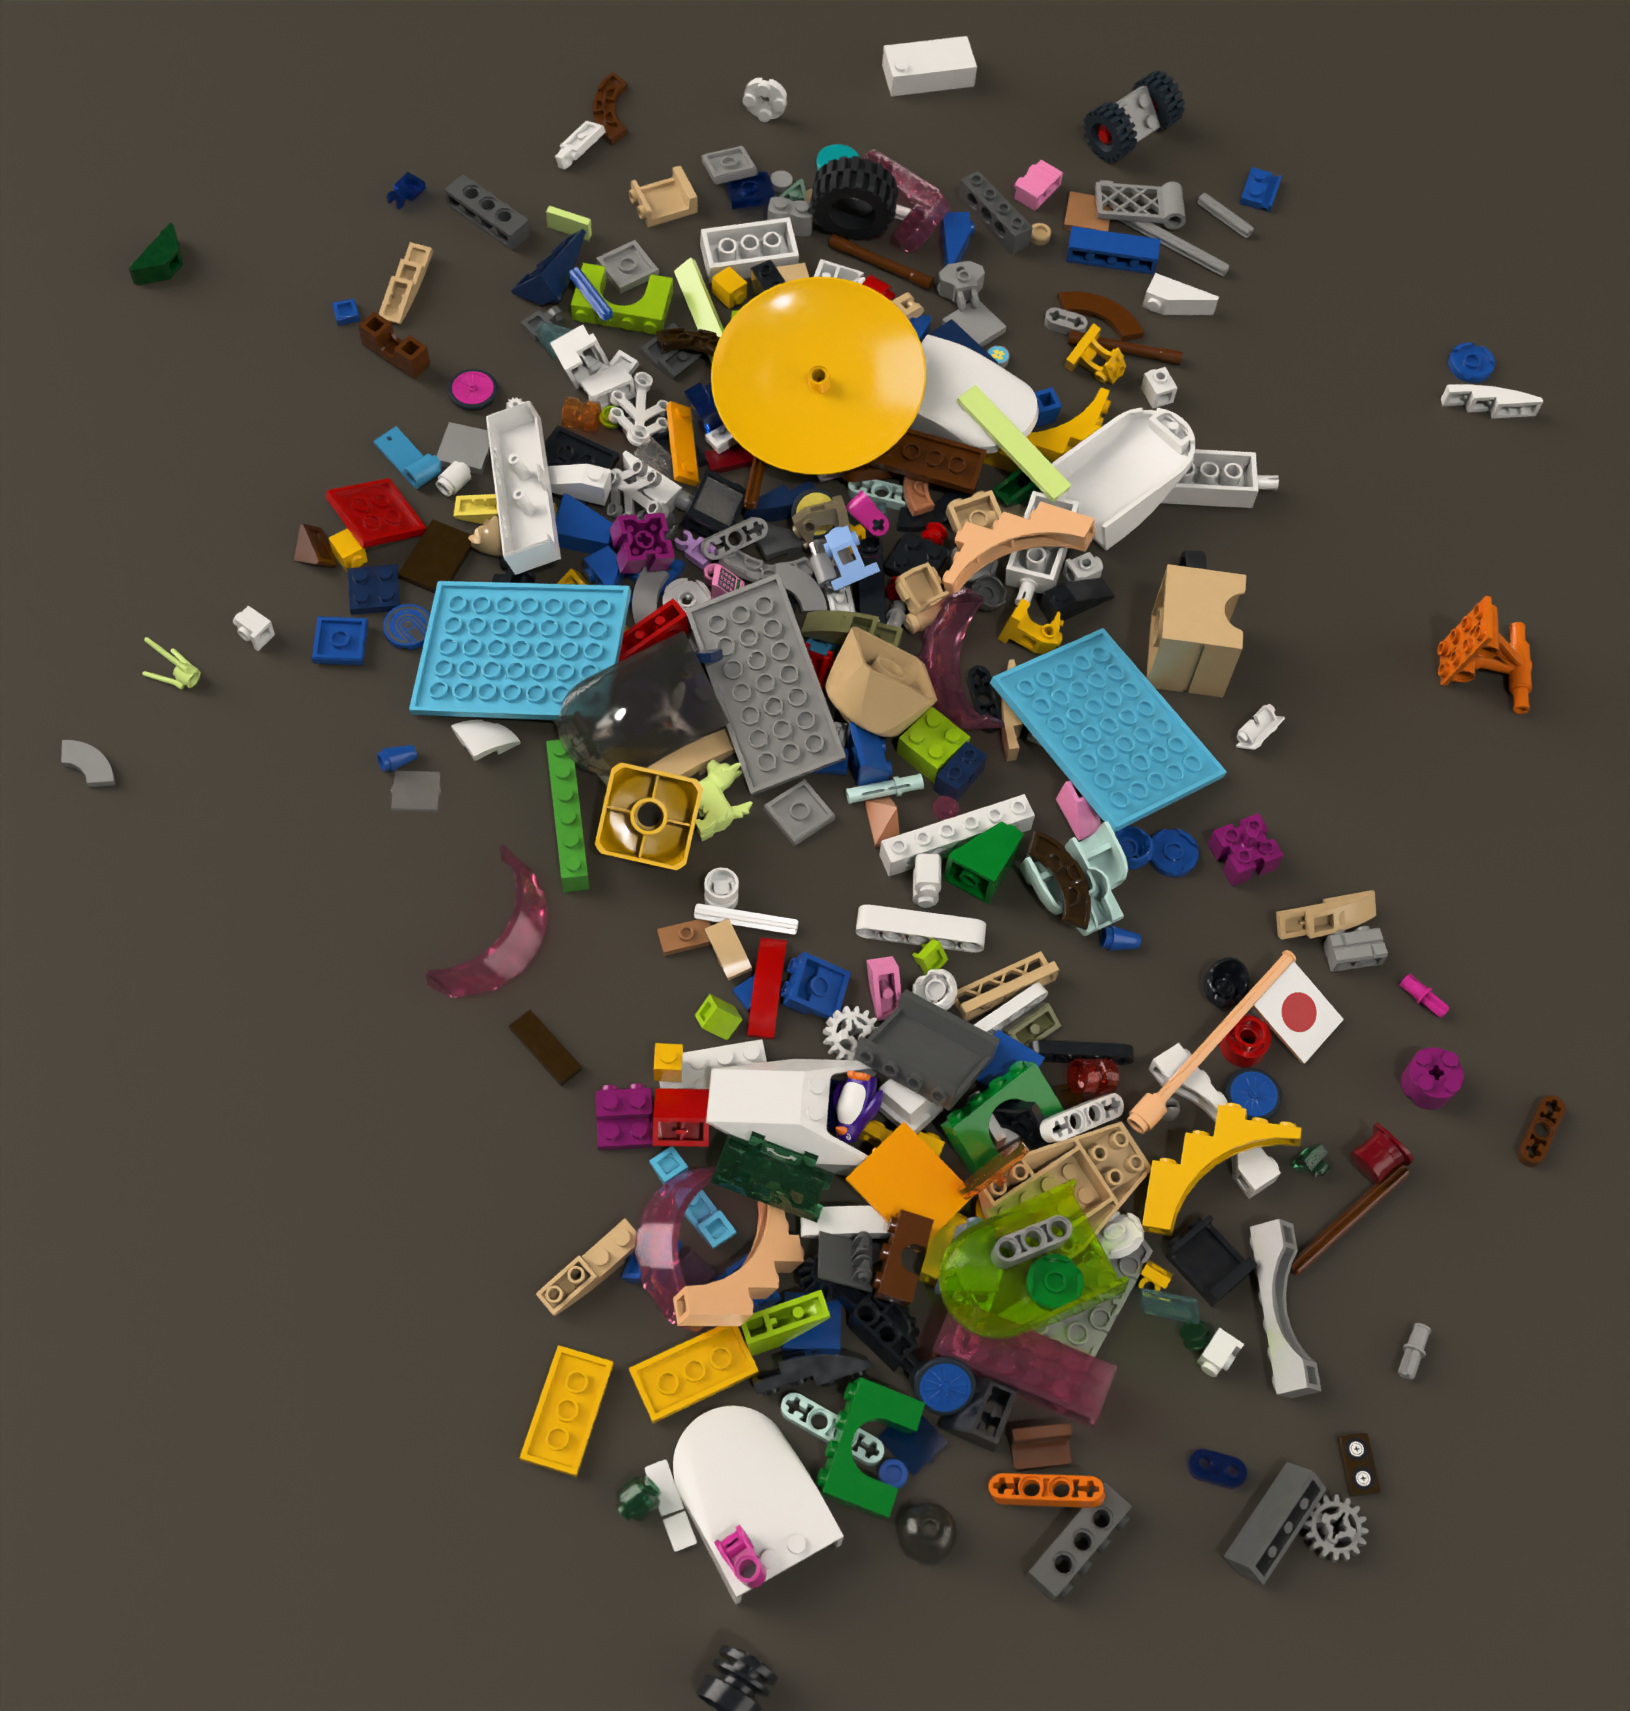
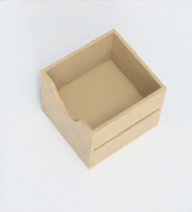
(1192, 633)

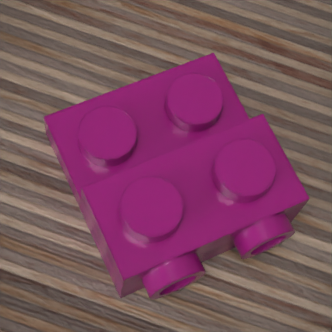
(624, 1117)

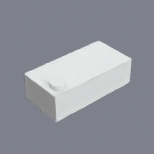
(929, 66)
(748, 245)

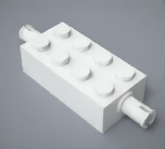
(1221, 480)
(1038, 567)

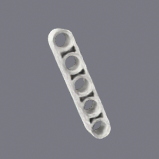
(920, 927)

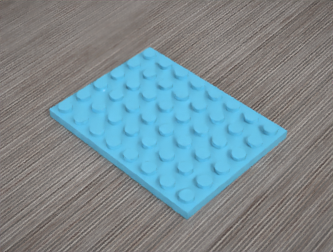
(515, 647)
(1108, 729)

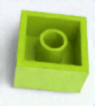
(931, 743)

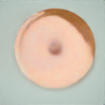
(993, 1170)

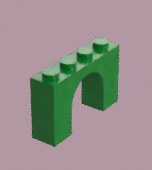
(969, 1126)
(841, 1477)

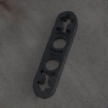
(1068, 1051)

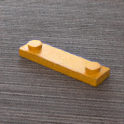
(682, 444)

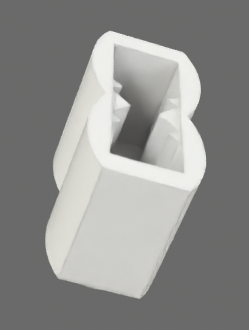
(926, 880)

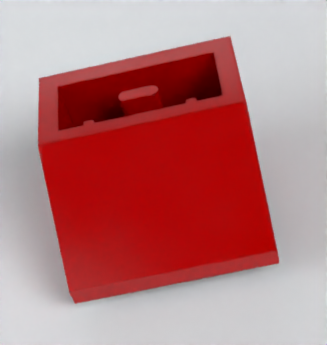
(681, 1117)

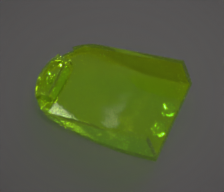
(996, 1300)

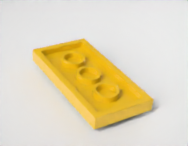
(693, 1371)
(566, 1411)

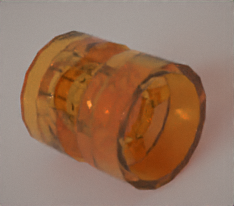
(581, 414)

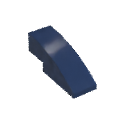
(777, 503)

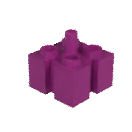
(642, 543)
(1245, 849)

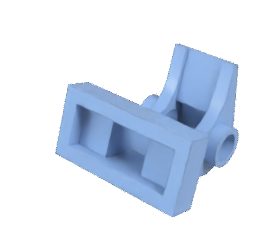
(851, 572)

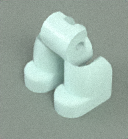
(1104, 870)

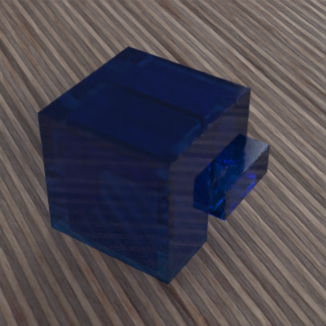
(703, 407)

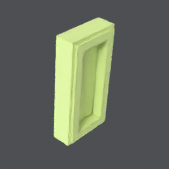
(568, 222)

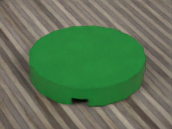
(1054, 1281)

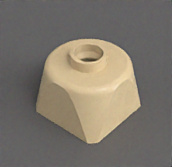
(878, 685)

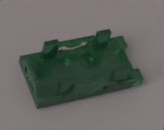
(773, 1180)

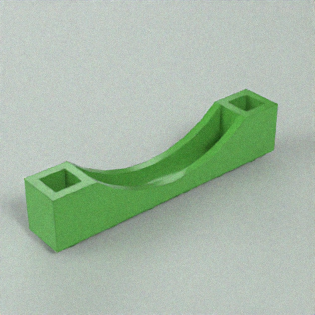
(567, 818)

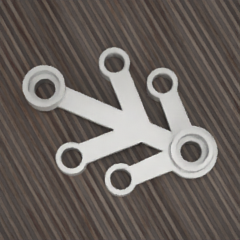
(637, 432)

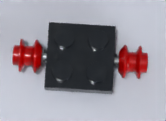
(917, 551)

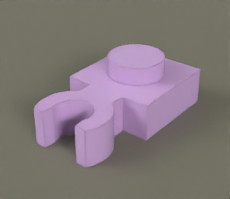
(692, 549)

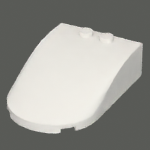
(952, 372)
(1127, 469)
(743, 1471)

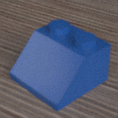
(867, 756)

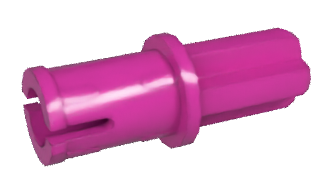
(1424, 995)

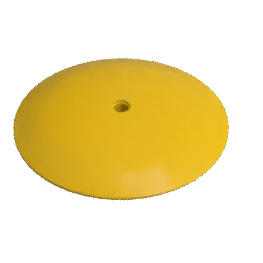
(825, 331)

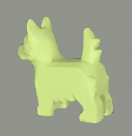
(713, 804)

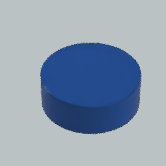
(893, 1473)

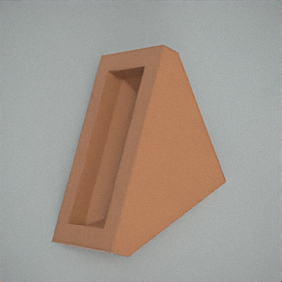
(882, 819)

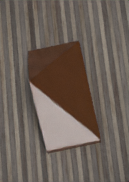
(313, 547)

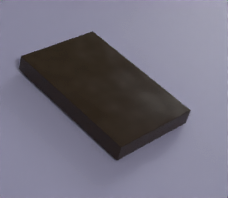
(436, 556)

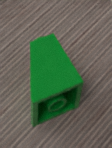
(984, 861)

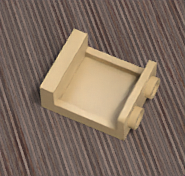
(664, 199)

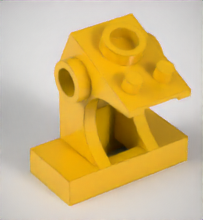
(1086, 352)
(1029, 634)

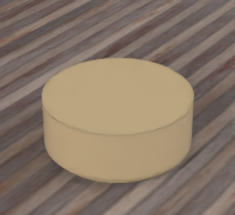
(1040, 234)

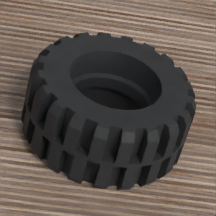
(860, 179)

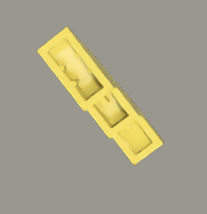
(478, 508)

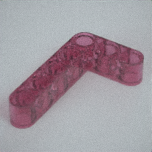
(928, 201)

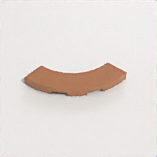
(917, 496)

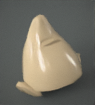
(488, 538)

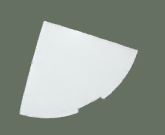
(484, 737)

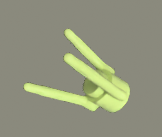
(184, 672)

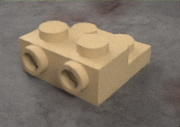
(978, 509)

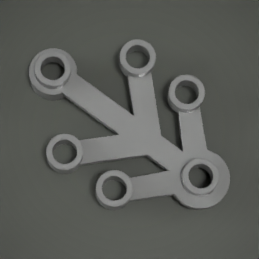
(631, 491)

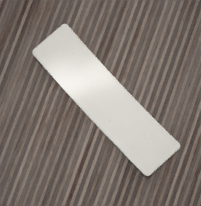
(677, 1525)

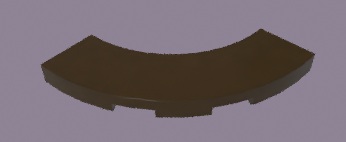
(678, 338)
(1067, 875)

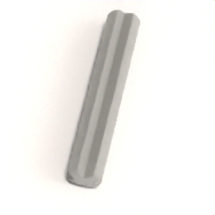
(1225, 215)

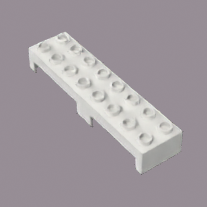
(522, 488)

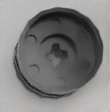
(738, 1682)

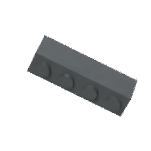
(1275, 1523)

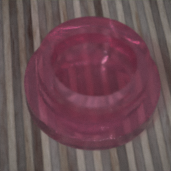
(945, 808)

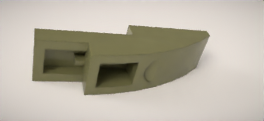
(835, 625)

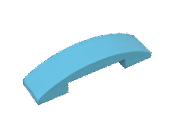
(701, 1212)

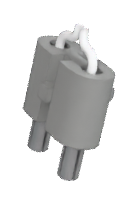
(825, 568)

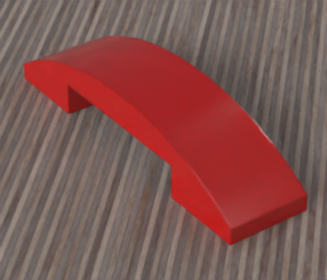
(766, 988)

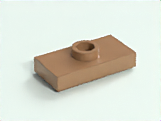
(683, 936)

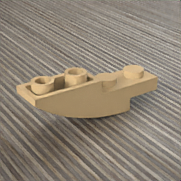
(1327, 918)
(590, 1269)

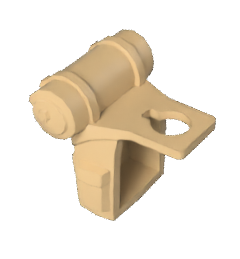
(922, 594)

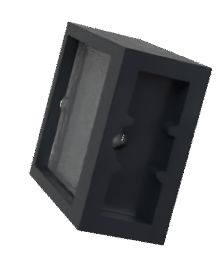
(713, 505)

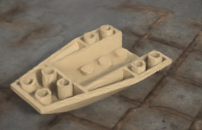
(1101, 1161)

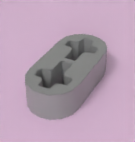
(1065, 321)

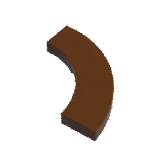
(604, 107)
(1114, 314)

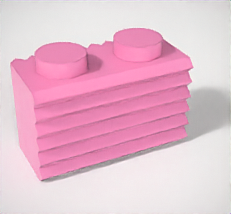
(1037, 184)

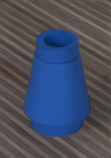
(396, 757)
(1119, 939)

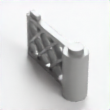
(1168, 203)

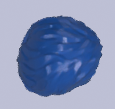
(1136, 846)

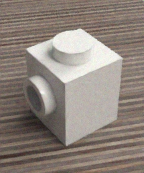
(1158, 387)

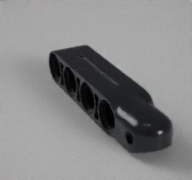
(872, 587)

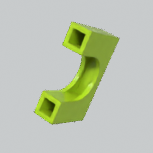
(643, 316)

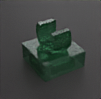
(1311, 1160)

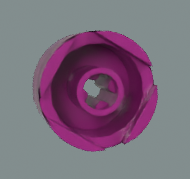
(1432, 1078)

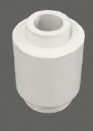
(453, 478)

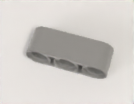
(1040, 1232)

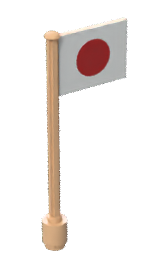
(1288, 1006)

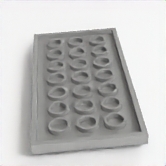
(766, 684)

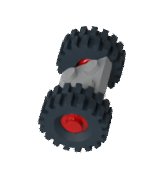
(1149, 108)

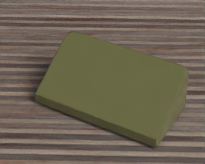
(1033, 1024)

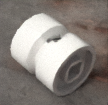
(721, 888)

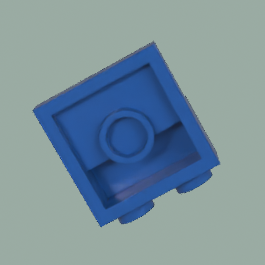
(814, 986)

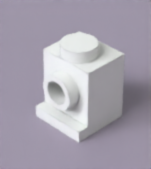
(1083, 568)
(254, 627)
(1219, 1353)

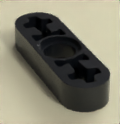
(986, 689)

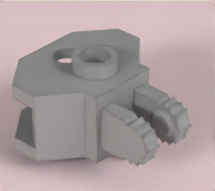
(961, 285)

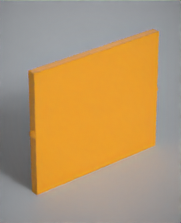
(910, 1178)

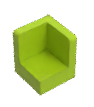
(718, 1017)

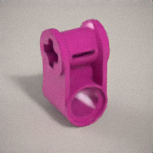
(865, 511)
(738, 1554)

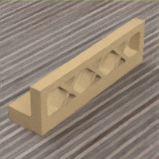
(1004, 991)

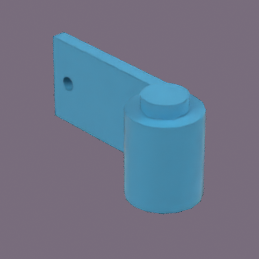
(407, 458)

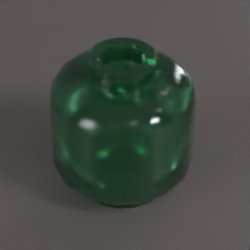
(638, 1498)

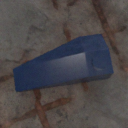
(552, 273)

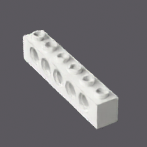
(947, 835)

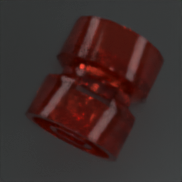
(1093, 1076)

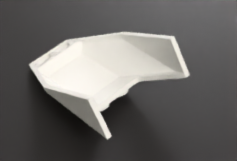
(785, 1105)

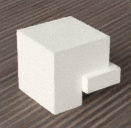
(579, 354)
(907, 1106)

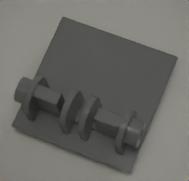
(846, 1260)

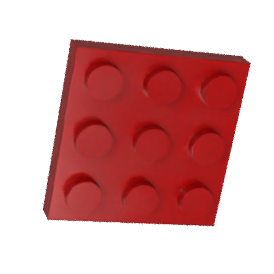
(375, 512)

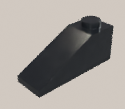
(1074, 598)

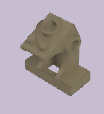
(814, 516)

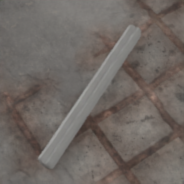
(1179, 245)

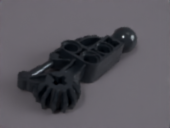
(883, 1318)

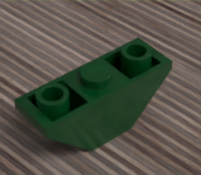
(159, 259)

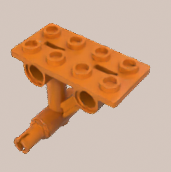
(1478, 644)

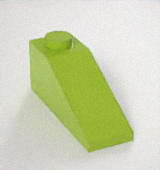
(784, 1322)

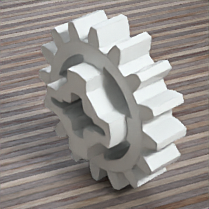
(852, 1022)

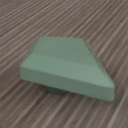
(795, 192)

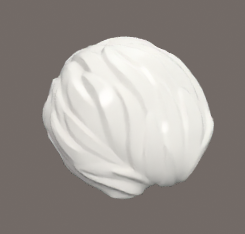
(937, 987)

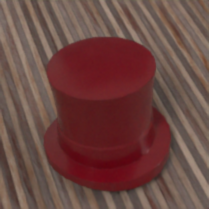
(1380, 1155)

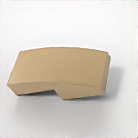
(728, 949)

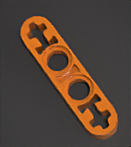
(1047, 1485)

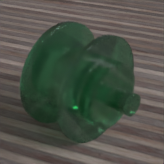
(1195, 1335)

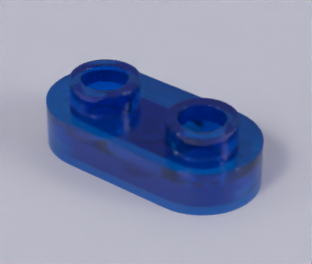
(1217, 1472)

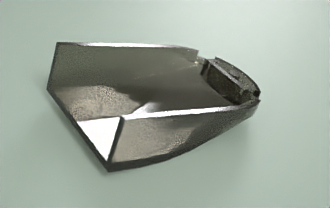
(639, 708)

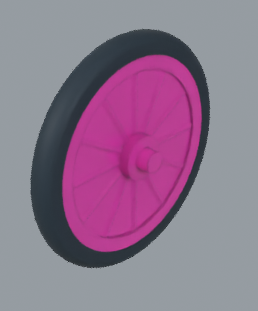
(473, 389)

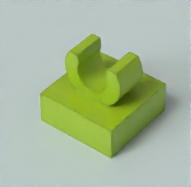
(931, 956)

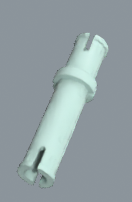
(898, 786)

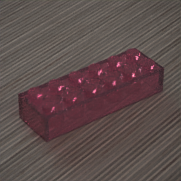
(1034, 1365)

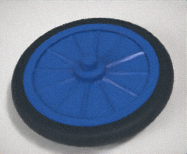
(1254, 1092)
(945, 1385)

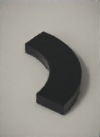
(918, 523)

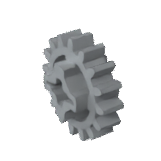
(1345, 1534)

